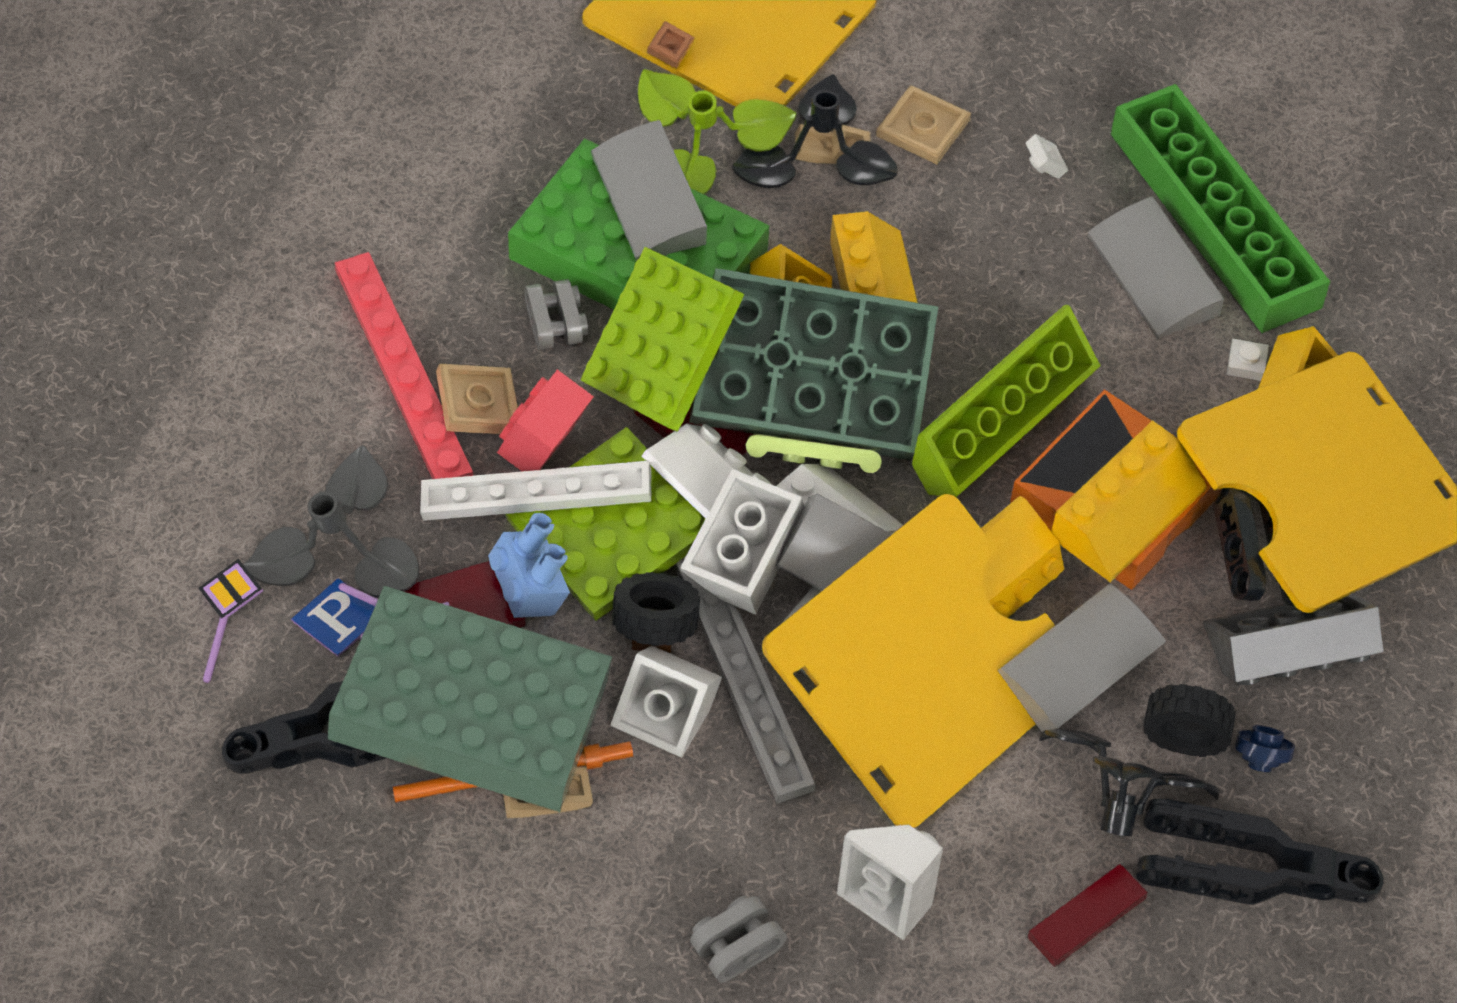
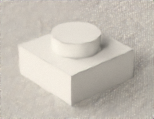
(1046, 156)
(1247, 359)

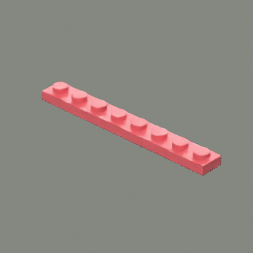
(402, 367)

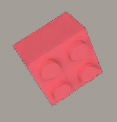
(543, 422)

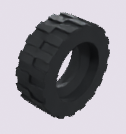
(650, 625)
(1189, 720)

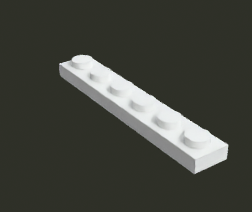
(536, 490)

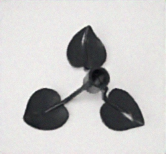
(825, 108)
(1121, 808)

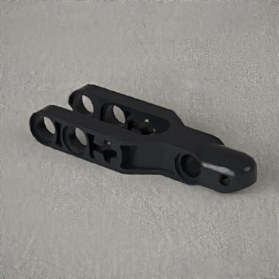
(1235, 526)
(291, 740)
(1301, 871)

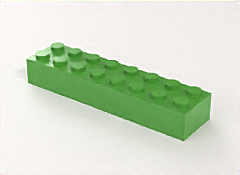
(1219, 208)

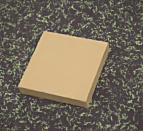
(923, 124)
(476, 397)

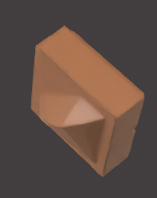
(670, 44)

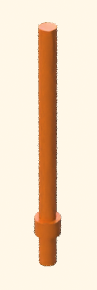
(591, 757)

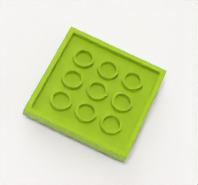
(662, 338)
(619, 539)

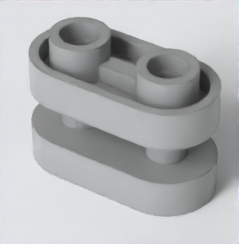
(566, 300)
(741, 917)

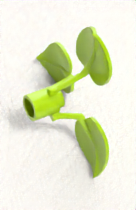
(669, 96)

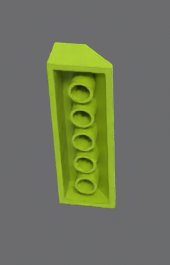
(1004, 405)

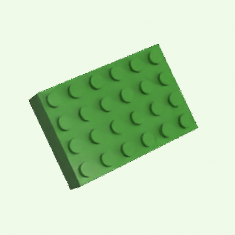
(579, 238)

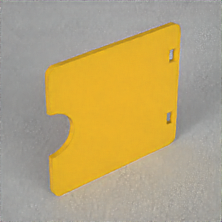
(738, 45)
(1335, 473)
(911, 662)

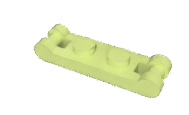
(796, 450)

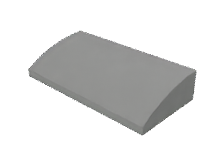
(650, 191)
(1156, 268)
(827, 542)
(1081, 657)

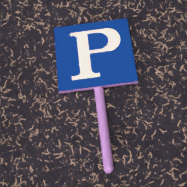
(335, 618)

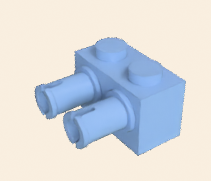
(530, 569)

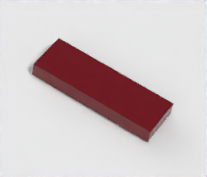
(1087, 915)

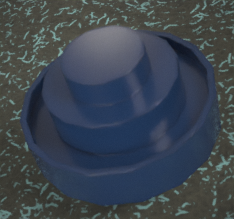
(1264, 747)

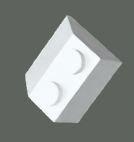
(665, 700)

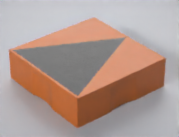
(1079, 454)

